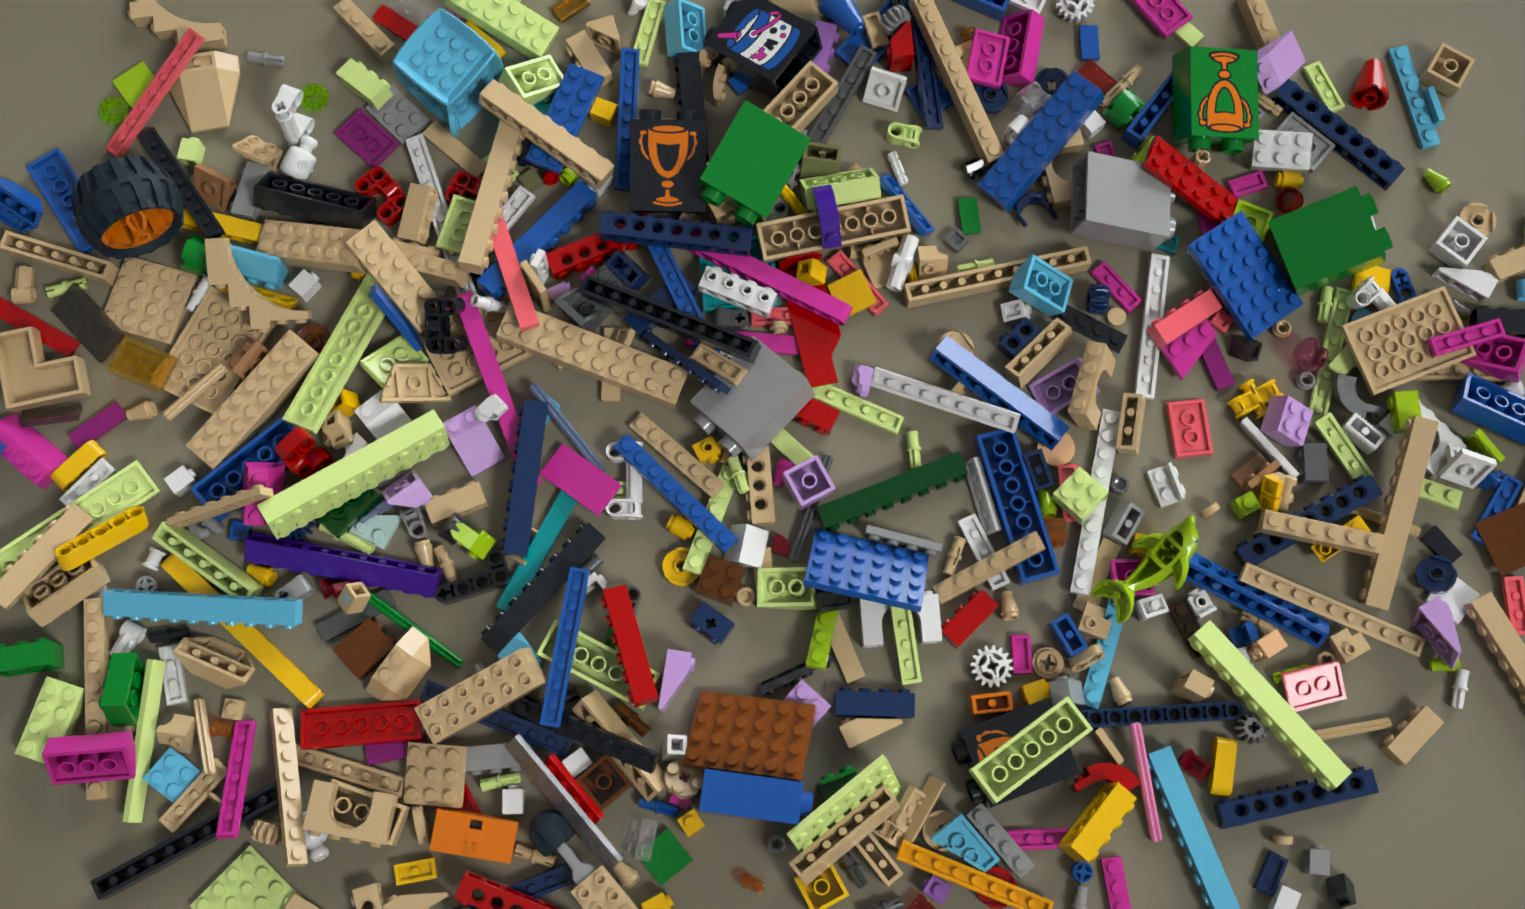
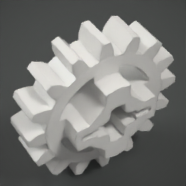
(1072, 9)
(989, 658)

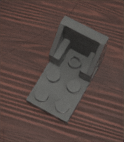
(586, 312)

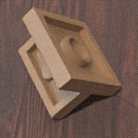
(214, 186)
(246, 358)
(1250, 475)

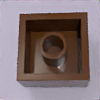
(720, 580)
(604, 782)

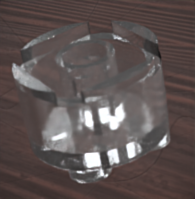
(1029, 100)

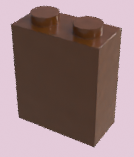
(365, 648)

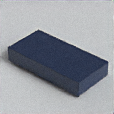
(1271, 873)

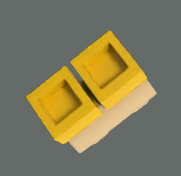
(1276, 491)

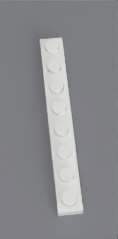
(1153, 309)
(945, 400)

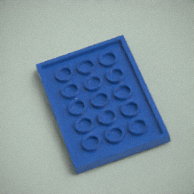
(1244, 275)
(867, 570)

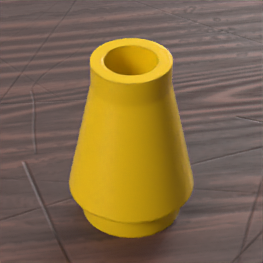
(262, 574)

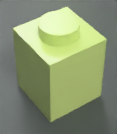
(191, 151)

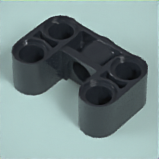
(438, 325)

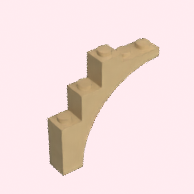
(169, 26)
(224, 271)

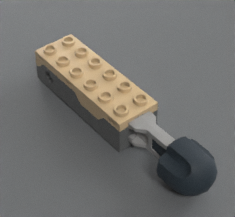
(595, 887)

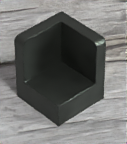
(1244, 349)
(1341, 891)

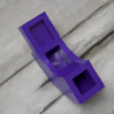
(828, 216)

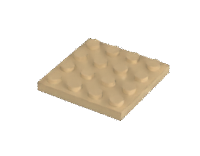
(150, 300)

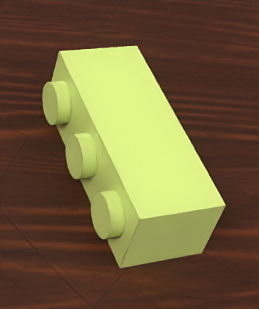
(365, 83)

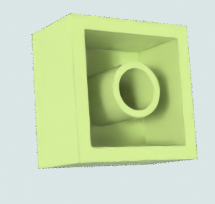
(1080, 495)

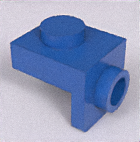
(1491, 480)
(1243, 634)

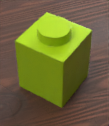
(1245, 505)

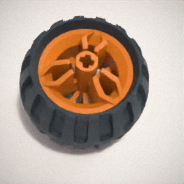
(127, 207)

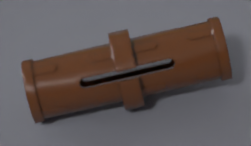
(632, 719)

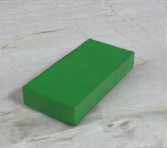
(969, 216)

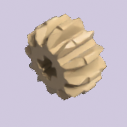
(266, 832)

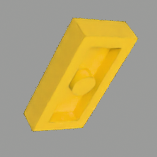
(415, 871)

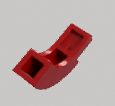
(1107, 772)

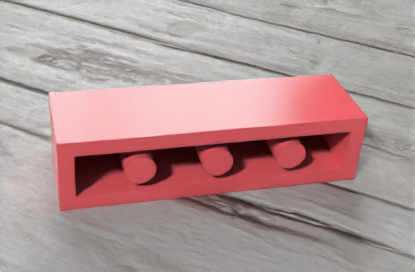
(1183, 319)

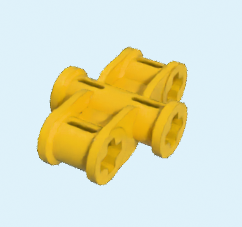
(1254, 398)

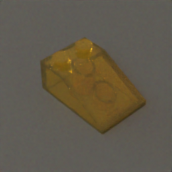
(142, 364)

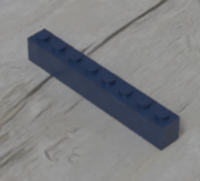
(525, 480)

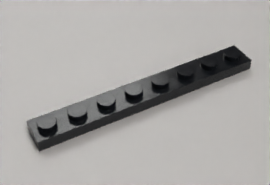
(190, 196)
(591, 736)

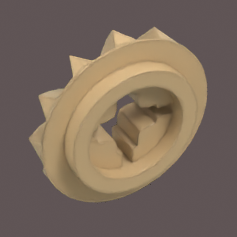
(1055, 658)

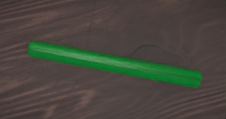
(406, 624)

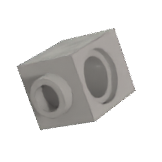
(1316, 861)

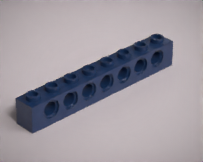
(1334, 122)
(684, 240)
(1368, 491)
(1227, 817)

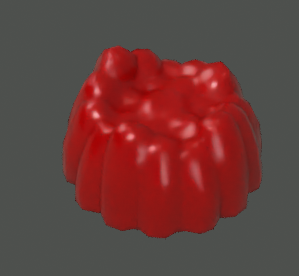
(550, 178)

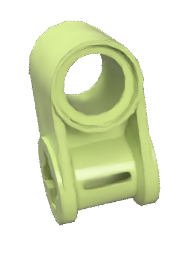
(905, 135)

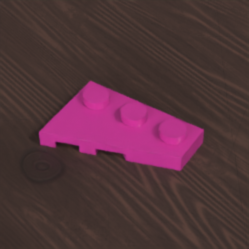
(1188, 347)

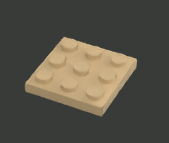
(435, 774)

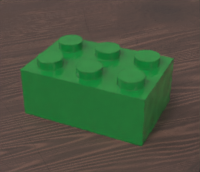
(31, 657)
(123, 689)

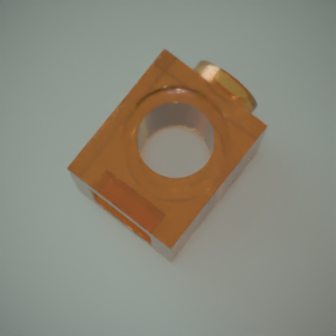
(1057, 531)

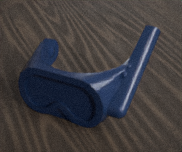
(1032, 199)

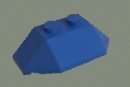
(19, 207)

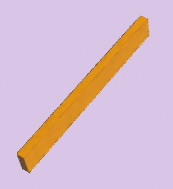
(970, 878)

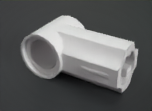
(130, 635)

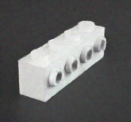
(738, 291)

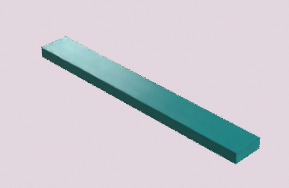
(539, 548)

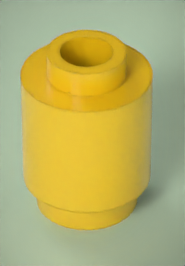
(1287, 179)
(680, 527)

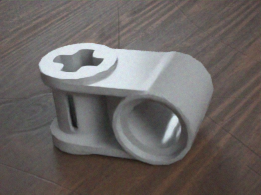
(414, 519)
(296, 589)

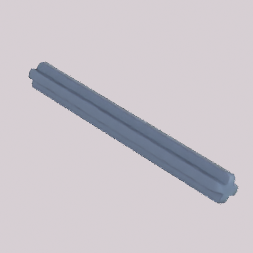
(566, 427)

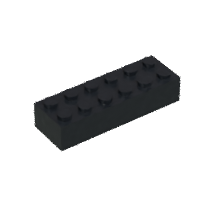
(313, 201)

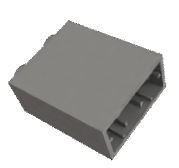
(1120, 203)
(754, 409)

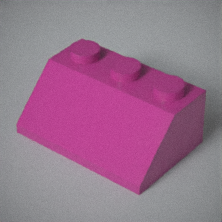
(260, 473)

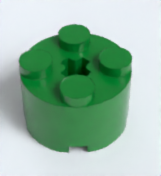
(1124, 109)
(194, 256)

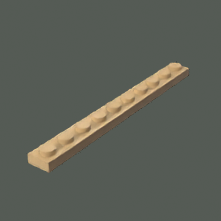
(1331, 609)

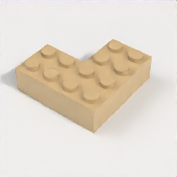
(30, 380)

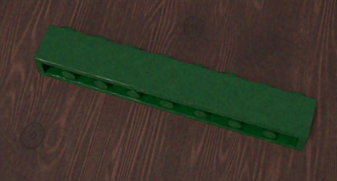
(892, 491)

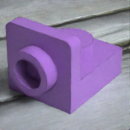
(935, 888)

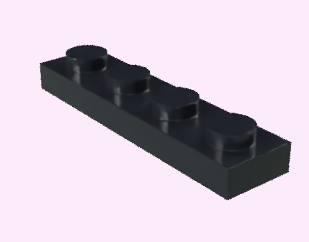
(1092, 328)
(787, 677)

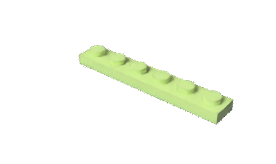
(701, 544)

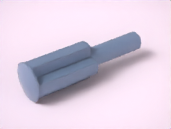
(379, 508)

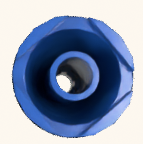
(844, 14)

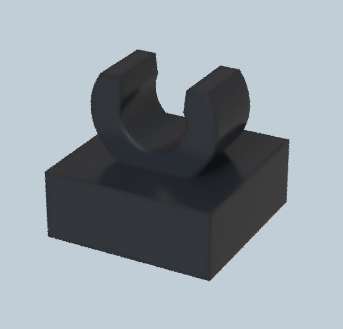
(971, 166)

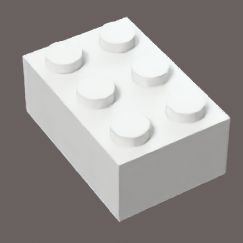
(1281, 151)

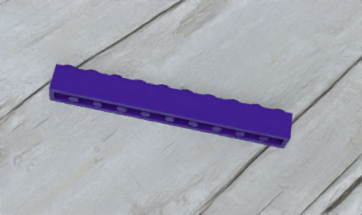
(342, 564)

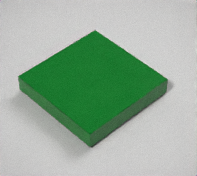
(667, 857)

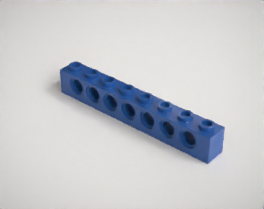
(1259, 603)

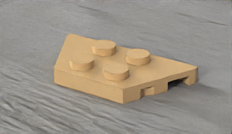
(413, 385)

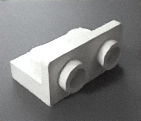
(1166, 485)

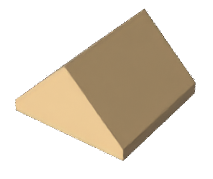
(605, 34)

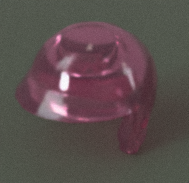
(1309, 355)

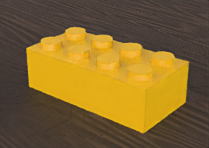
(1097, 822)

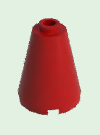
(1371, 87)

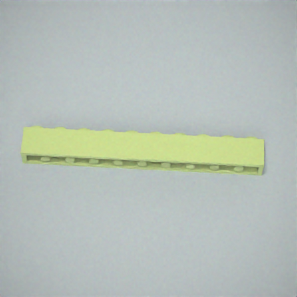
(1269, 706)

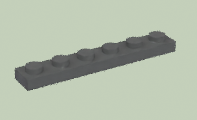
(846, 90)

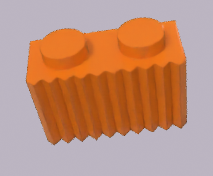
(990, 703)

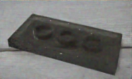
(88, 322)

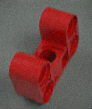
(388, 189)
(465, 190)
(293, 451)

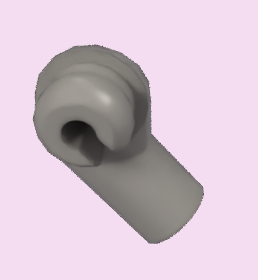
(198, 531)

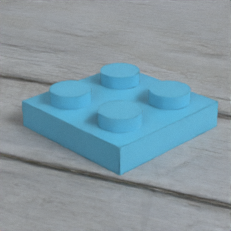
(172, 774)

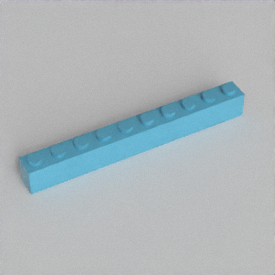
(203, 607)
(1190, 830)

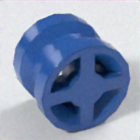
(1085, 872)

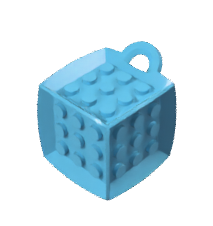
(447, 68)

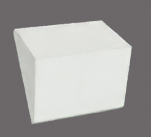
(750, 546)

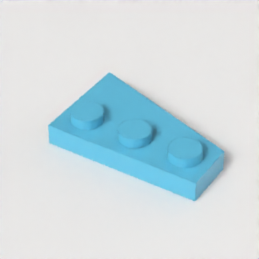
(963, 840)

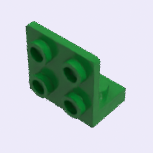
(831, 784)

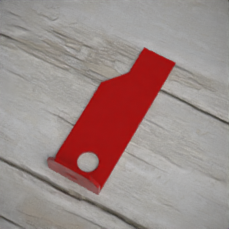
(814, 334)

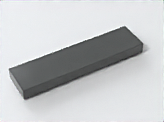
(342, 623)

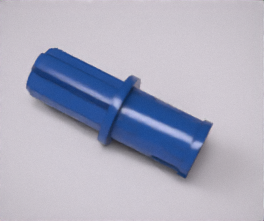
(659, 807)

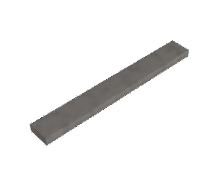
(564, 802)

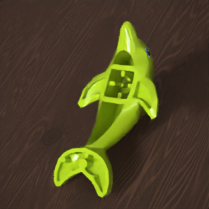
(1166, 558)

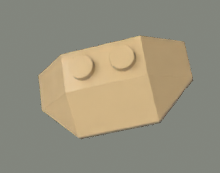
(215, 661)
(402, 668)

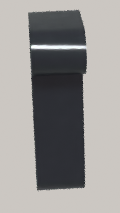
(472, 581)

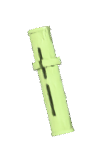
(352, 540)

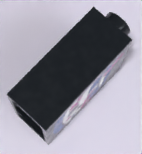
(762, 44)

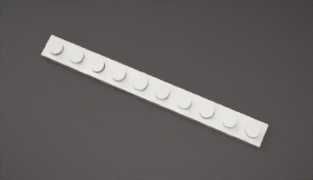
(428, 176)
(1092, 525)

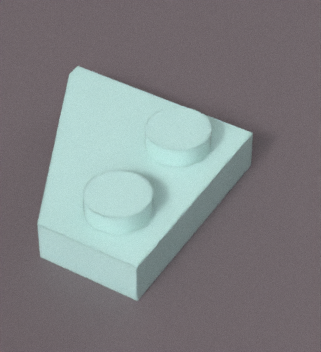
(377, 529)

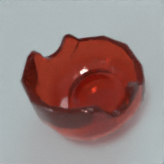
(1289, 199)

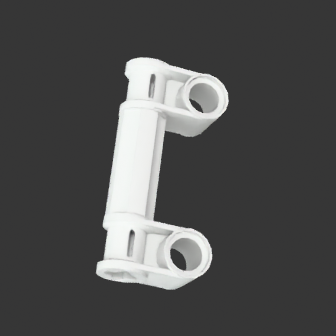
(293, 124)
(1369, 292)
(634, 491)

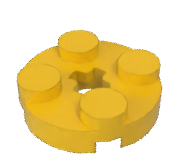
(672, 573)

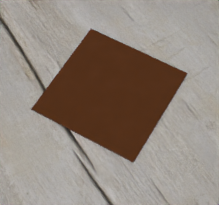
(1505, 538)

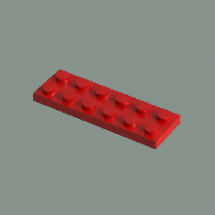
(1189, 181)
(360, 725)

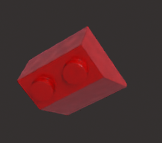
(901, 50)

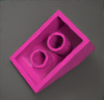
(1500, 358)

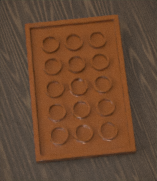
(750, 735)

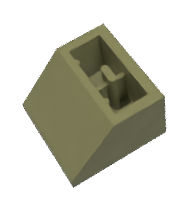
(820, 160)

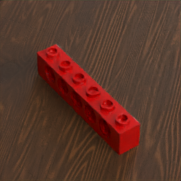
(587, 244)
(493, 889)

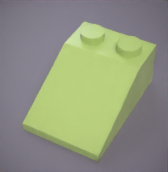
(533, 79)
(784, 589)

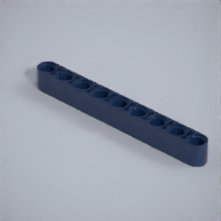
(1162, 712)

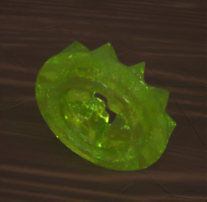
(309, 92)
(111, 104)

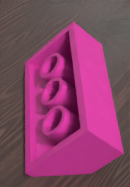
(1024, 45)
(30, 451)
(90, 758)

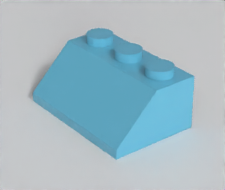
(684, 27)
(260, 268)
(1041, 286)

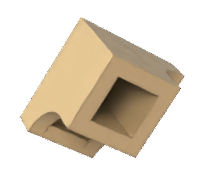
(931, 262)
(337, 430)
(1092, 624)
(1347, 646)
(178, 733)

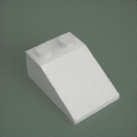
(381, 417)

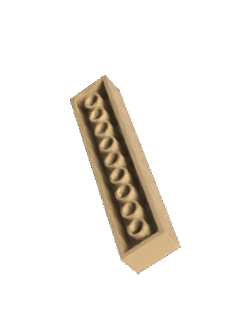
(596, 357)

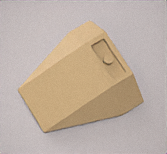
(207, 90)

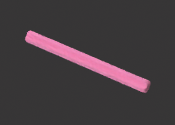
(1146, 783)

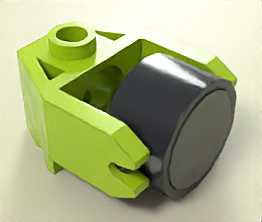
(475, 541)

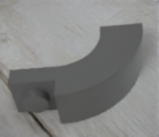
(1345, 395)

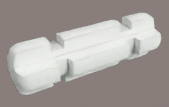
(897, 168)

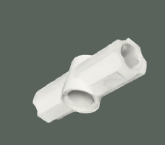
(902, 263)

